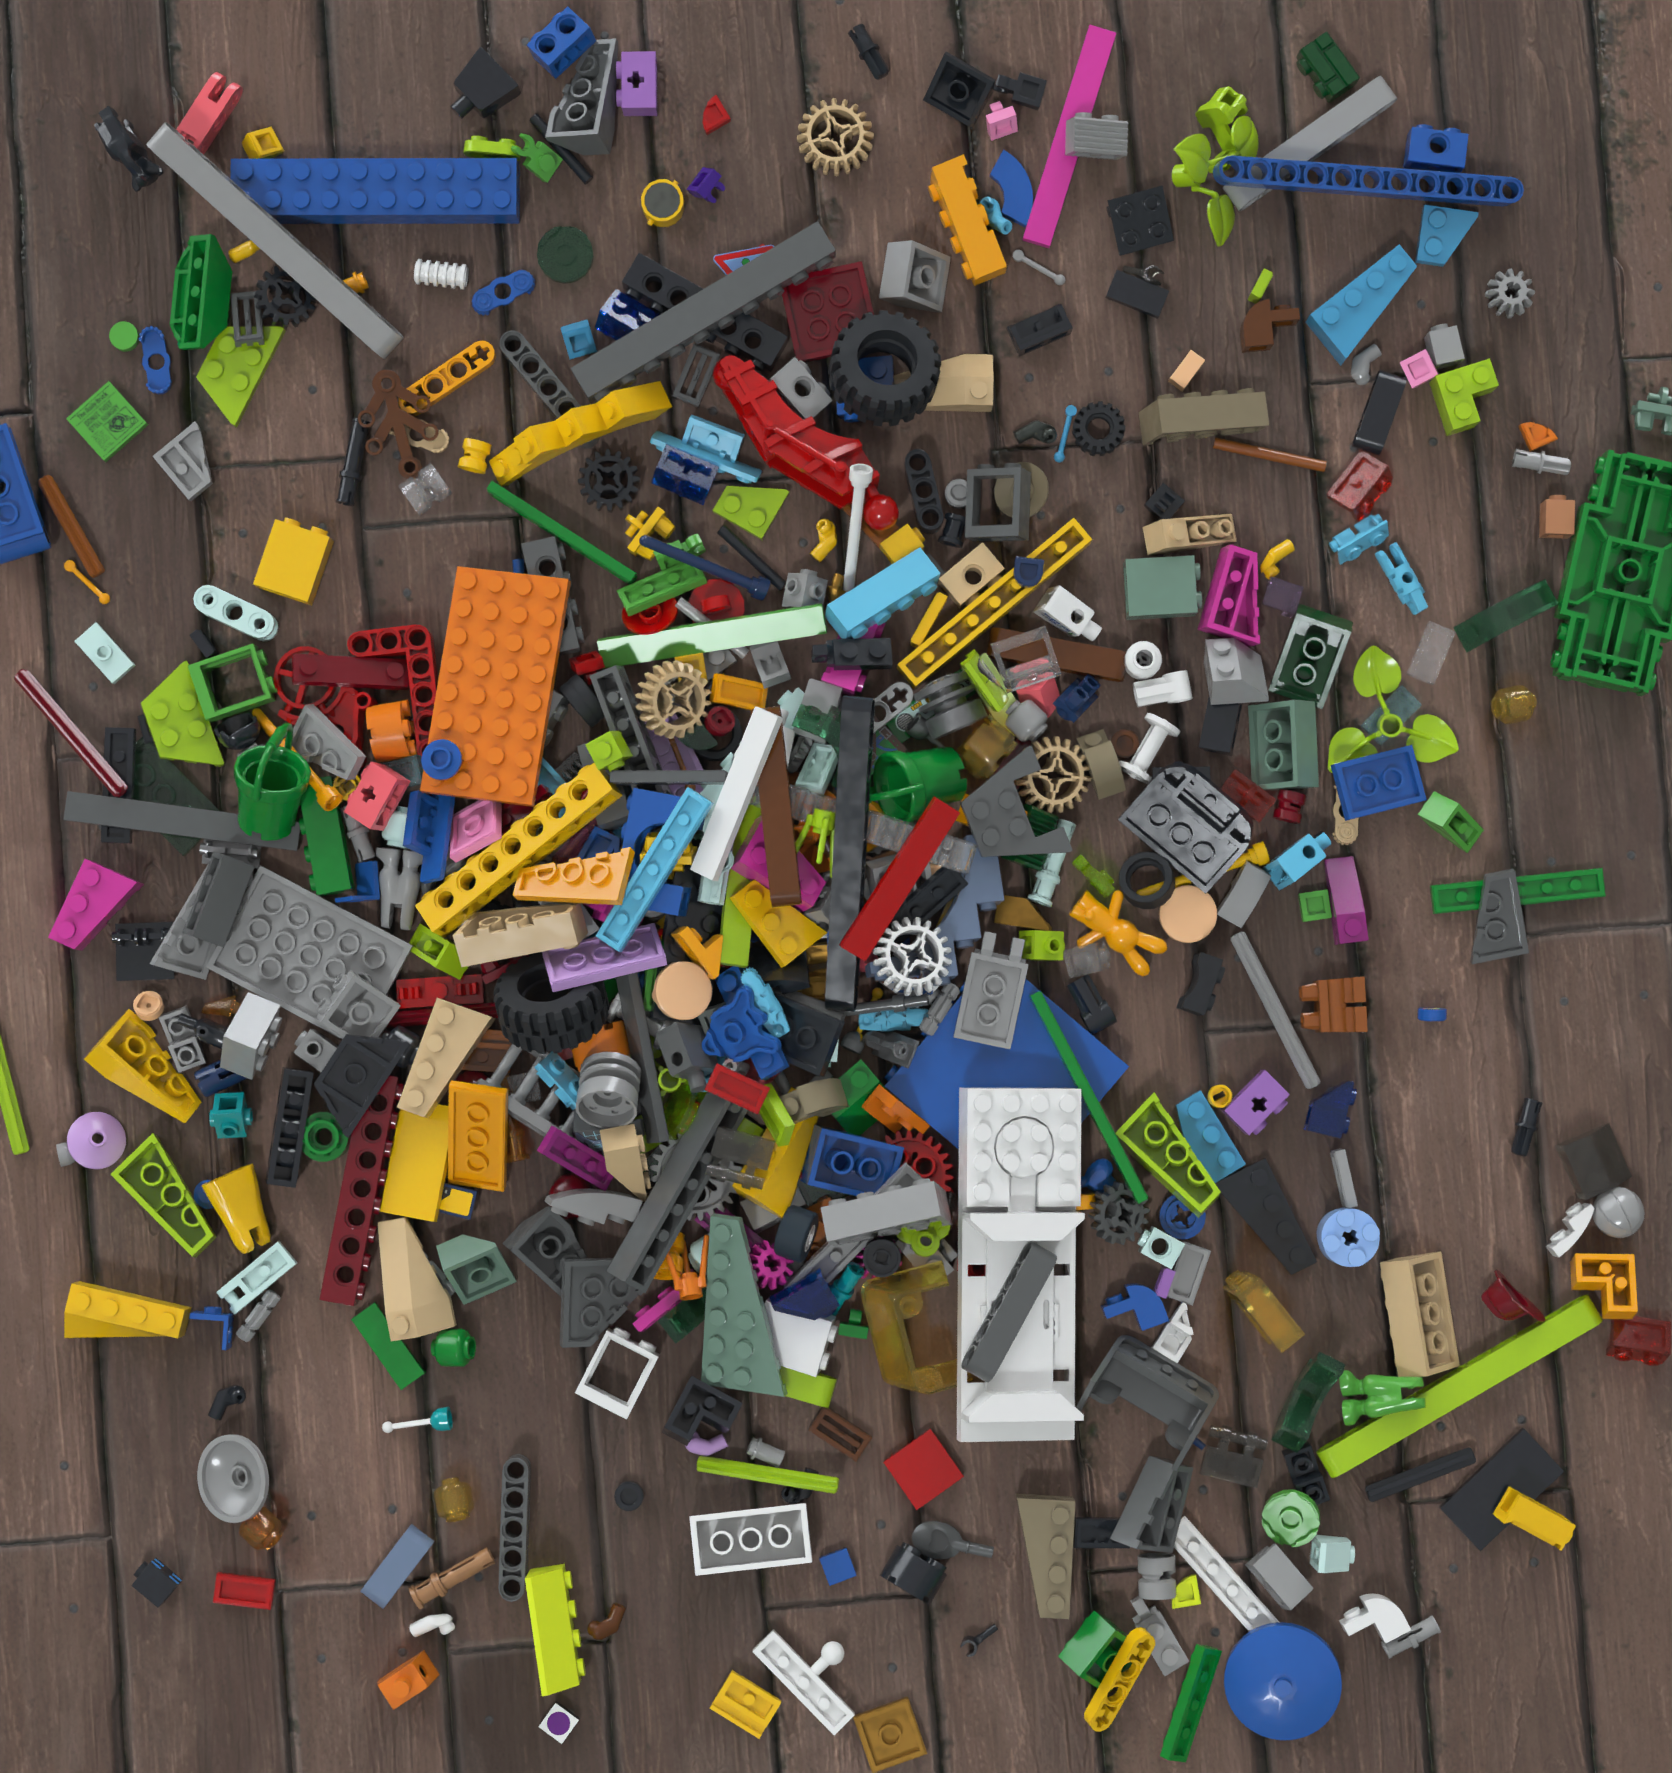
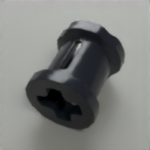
(953, 530)

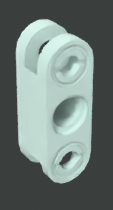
(225, 602)

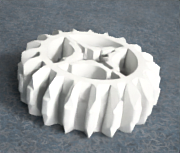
(923, 961)

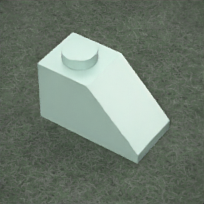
(1331, 1554)

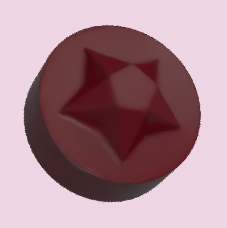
(719, 721)

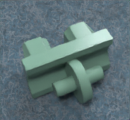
(1646, 412)

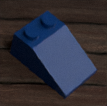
(849, 1161)

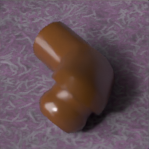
(609, 1626)

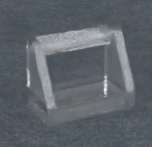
(1029, 672)

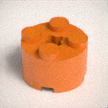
(391, 731)
(609, 1039)

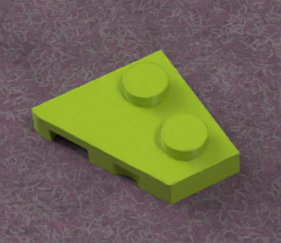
(751, 507)

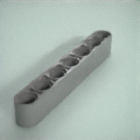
(1321, 135)

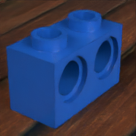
(566, 46)

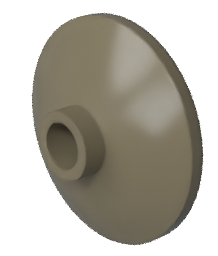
(1038, 494)

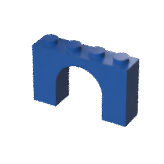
(646, 813)

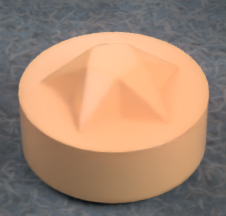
(148, 1005)

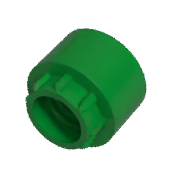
(314, 1147)

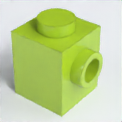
(609, 751)
(1043, 945)

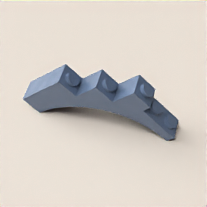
(961, 920)

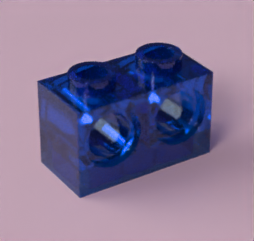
(684, 474)

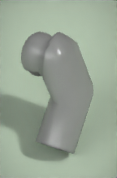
(1362, 362)

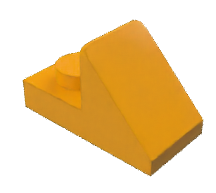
(706, 955)

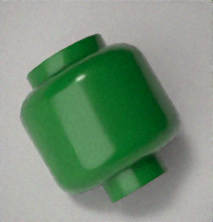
(453, 1347)

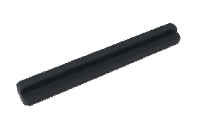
(1420, 1474)

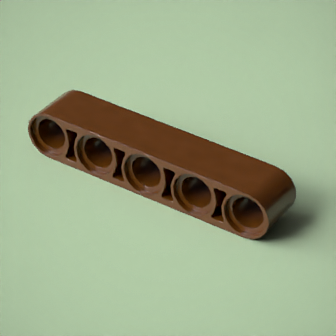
(1071, 656)

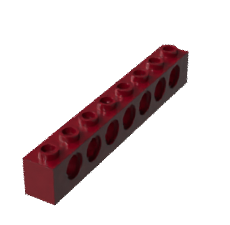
(334, 1287)

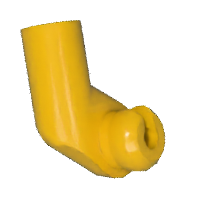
(243, 251)
(827, 539)
(1274, 555)

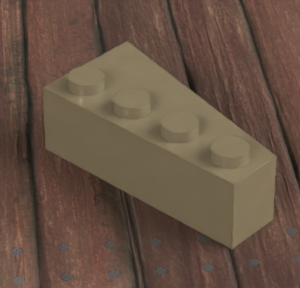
(1203, 415)

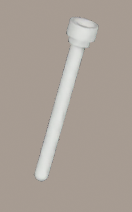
(860, 477)

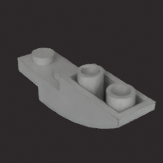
(595, 1205)

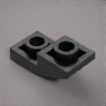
(1305, 1473)

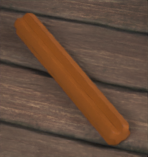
(71, 526)

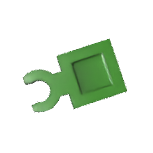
(540, 158)
(692, 545)

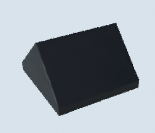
(959, 90)

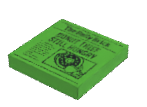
(107, 421)

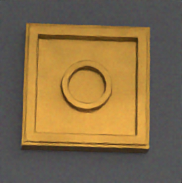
(890, 1734)

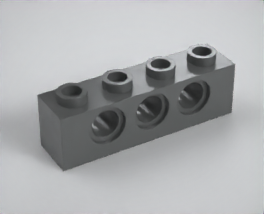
(536, 555)

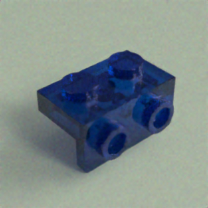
(622, 315)

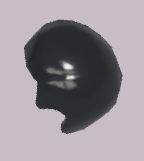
(238, 731)

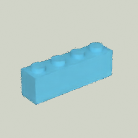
(883, 595)

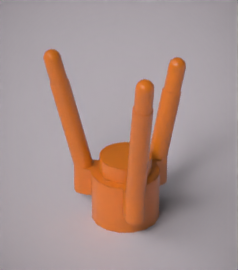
(690, 1284)

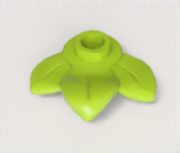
(934, 1232)

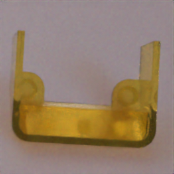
(886, 1305)

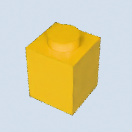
(902, 543)

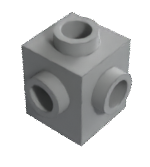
(804, 589)

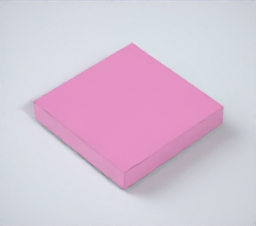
(475, 828)

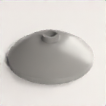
(233, 1478)

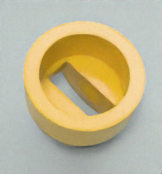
(1220, 1102)

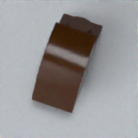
(1257, 326)

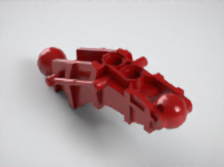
(796, 446)

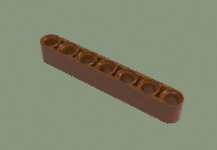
(779, 825)

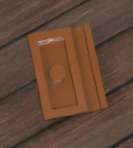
(488, 1052)

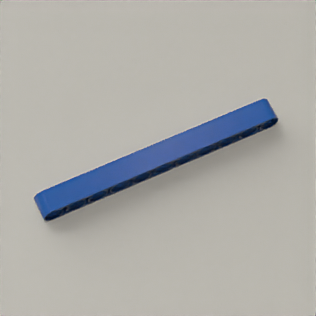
(1381, 177)

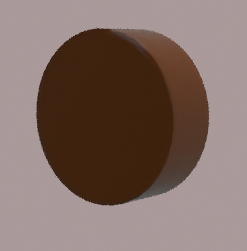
(1125, 743)

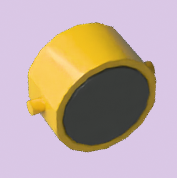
(662, 203)

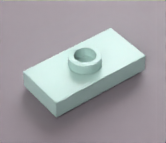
(105, 653)
(818, 768)

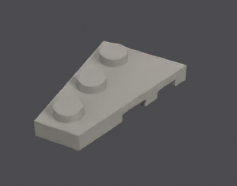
(325, 744)

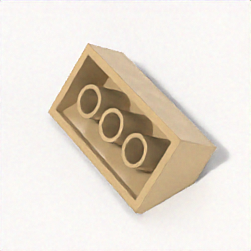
(1419, 1314)

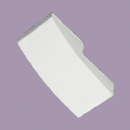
(1576, 1222)

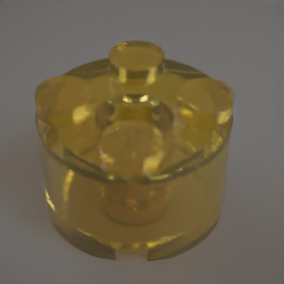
(985, 747)

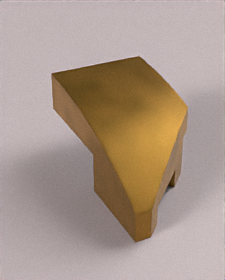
(1020, 913)

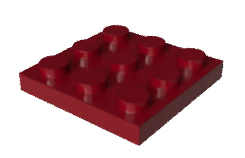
(824, 307)

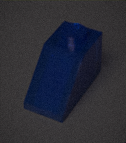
(807, 1298)

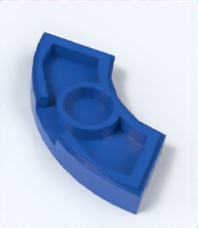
(1015, 188)

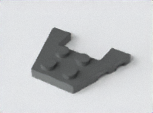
(1000, 819)

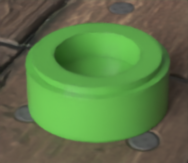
(124, 336)

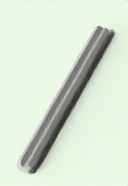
(1275, 1010)

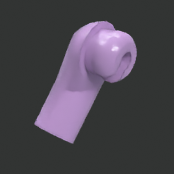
(706, 1447)

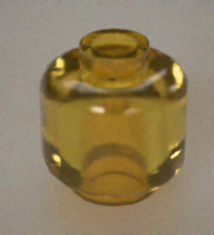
(1513, 704)
(454, 1500)

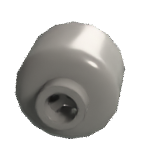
(1026, 720)

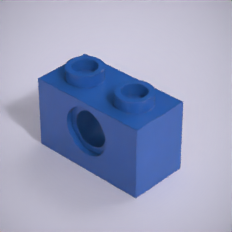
(1421, 157)

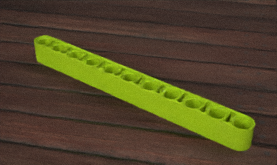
(1461, 1385)

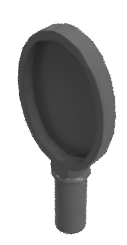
(943, 1541)

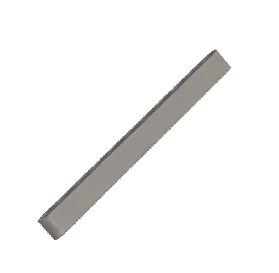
(274, 240)

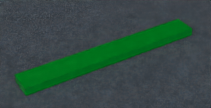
(1088, 1097)

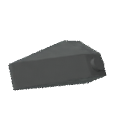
(587, 111)
(542, 1245)

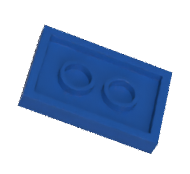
(1378, 782)

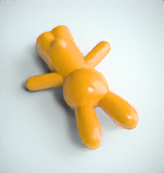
(1119, 933)

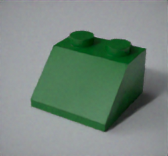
(857, 1085)
(1094, 1648)

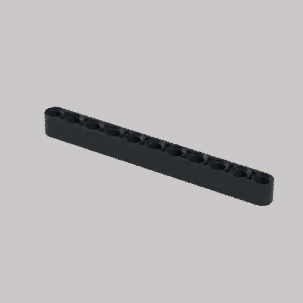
(849, 848)

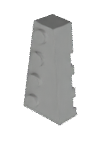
(886, 1212)

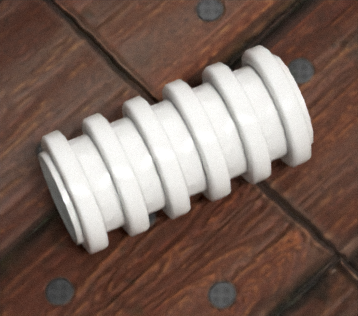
(441, 274)

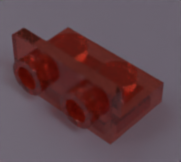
(1361, 485)
(1640, 1340)

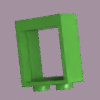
(204, 690)

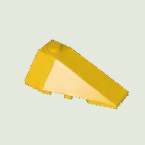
(137, 1063)

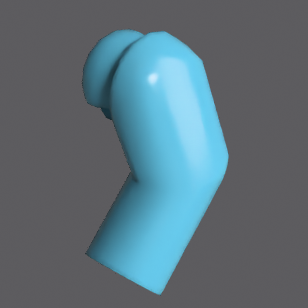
(995, 216)

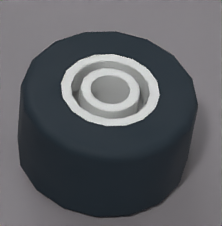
(796, 1233)

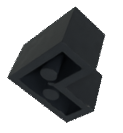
(698, 1404)

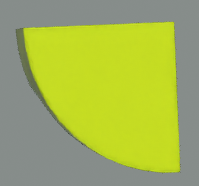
(1186, 1593)

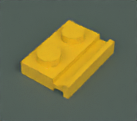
(745, 1704)

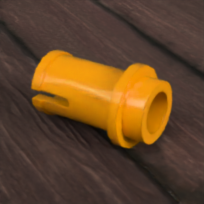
(357, 282)

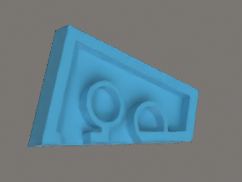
(1207, 1137)

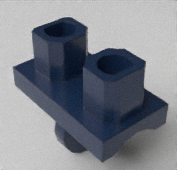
(1077, 698)

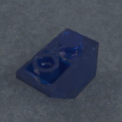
(1329, 1111)

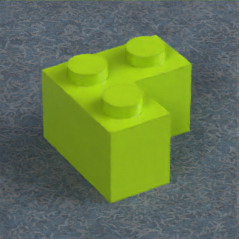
(1455, 394)

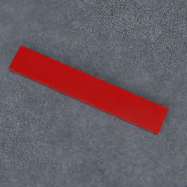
(899, 878)

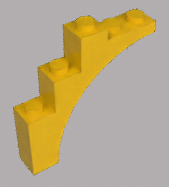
(578, 426)

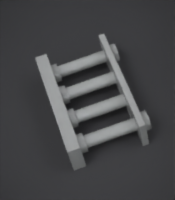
(536, 1120)

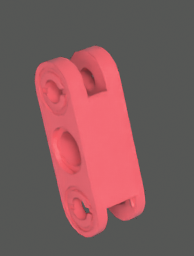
(209, 112)

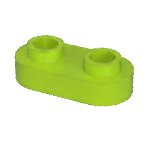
(482, 148)

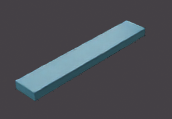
(655, 869)

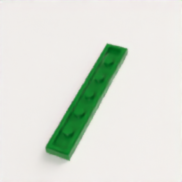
(561, 533)
(1531, 888)

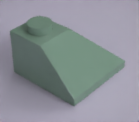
(474, 1267)

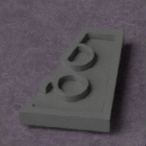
(1499, 920)

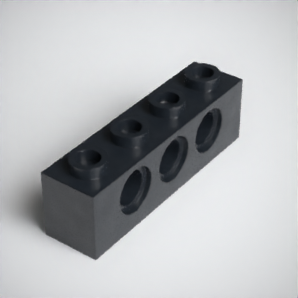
(289, 1127)

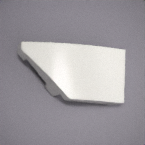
(1175, 1335)

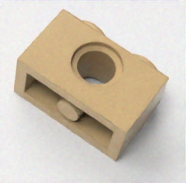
(978, 560)

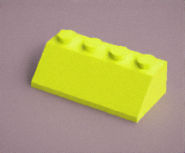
(554, 1628)

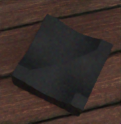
(1206, 973)

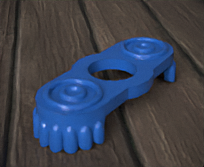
(486, 300)
(154, 343)

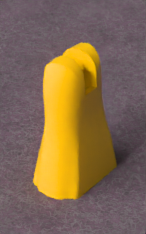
(240, 1207)

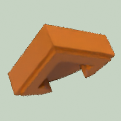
(1536, 435)

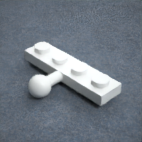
(805, 1680)

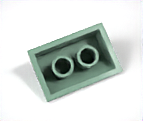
(1283, 745)

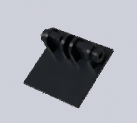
(1140, 220)
(135, 949)

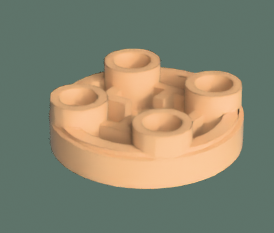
(1188, 914)
(682, 990)

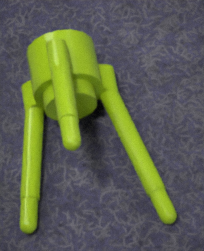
(823, 824)

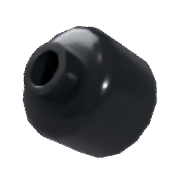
(402, 1033)

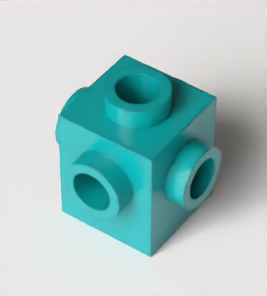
(230, 1115)

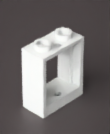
(604, 1398)

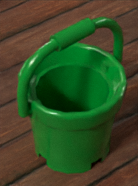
(910, 780)
(270, 786)

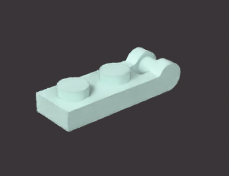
(257, 1276)

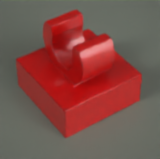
(587, 664)

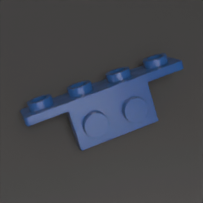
(429, 832)

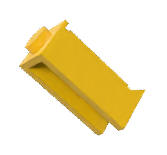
(1534, 1518)

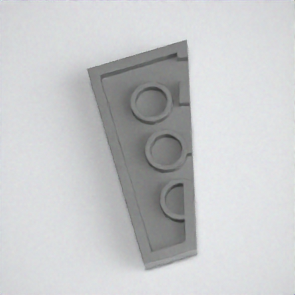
(181, 951)

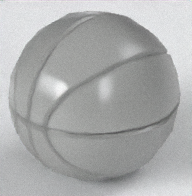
(1618, 1212)

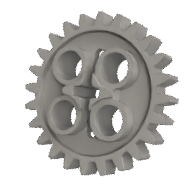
(713, 1199)

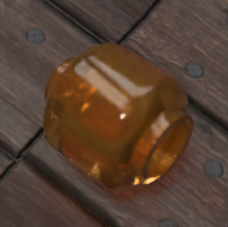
(262, 1530)

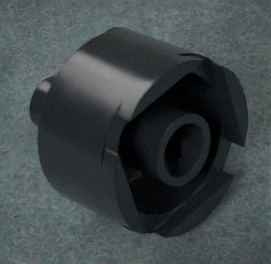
(914, 1574)

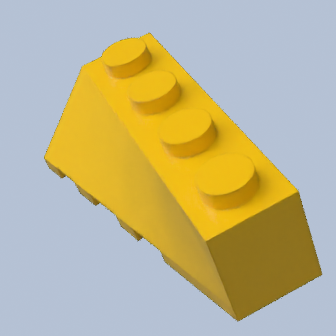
(783, 1170)
(114, 1313)

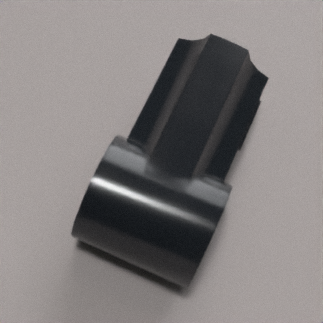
(1094, 1010)

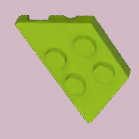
(234, 372)
(179, 722)

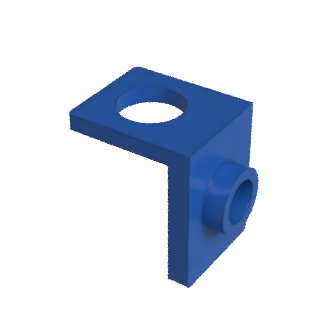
(367, 883)
(216, 1314)

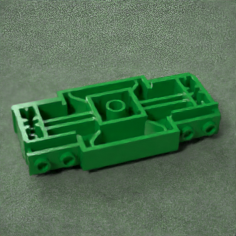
(1618, 578)

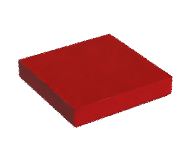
(923, 1468)

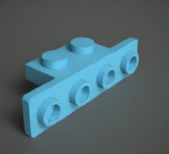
(712, 444)

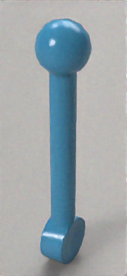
(1070, 412)

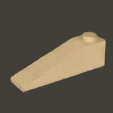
(962, 384)
(412, 1292)

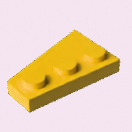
(780, 929)

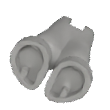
(398, 888)

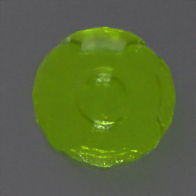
(680, 1111)

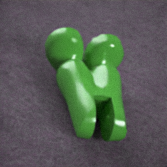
(1383, 1395)

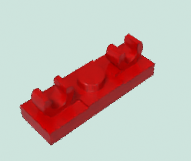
(425, 991)

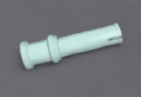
(1049, 875)

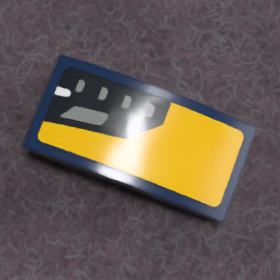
(458, 1201)

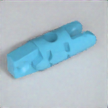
(1409, 591)
(767, 1002)
(889, 1020)

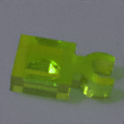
(1099, 880)

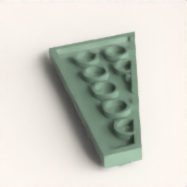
(736, 1324)

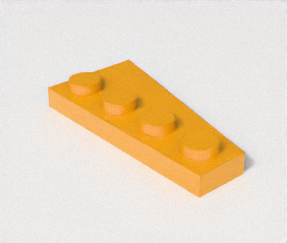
(578, 881)

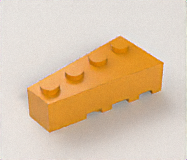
(966, 221)

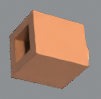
(1557, 517)

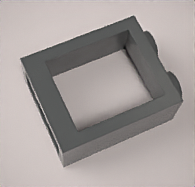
(1021, 504)

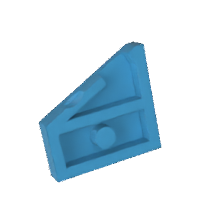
(1441, 233)

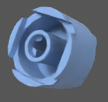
(1364, 1234)

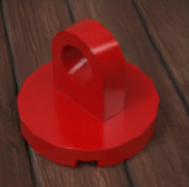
(718, 600)

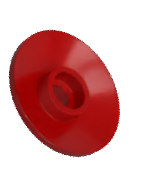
(652, 619)

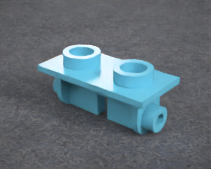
(1371, 532)
(556, 1071)

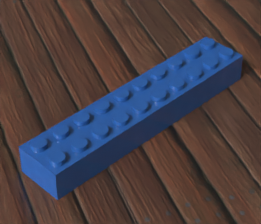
(383, 190)

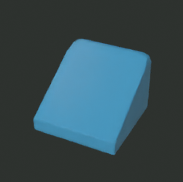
(578, 339)

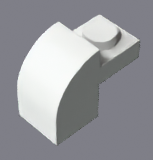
(1377, 1611)

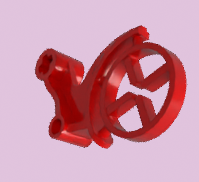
(345, 710)

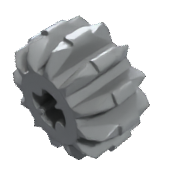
(1509, 282)

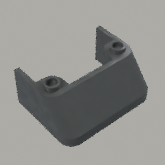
(1157, 1388)

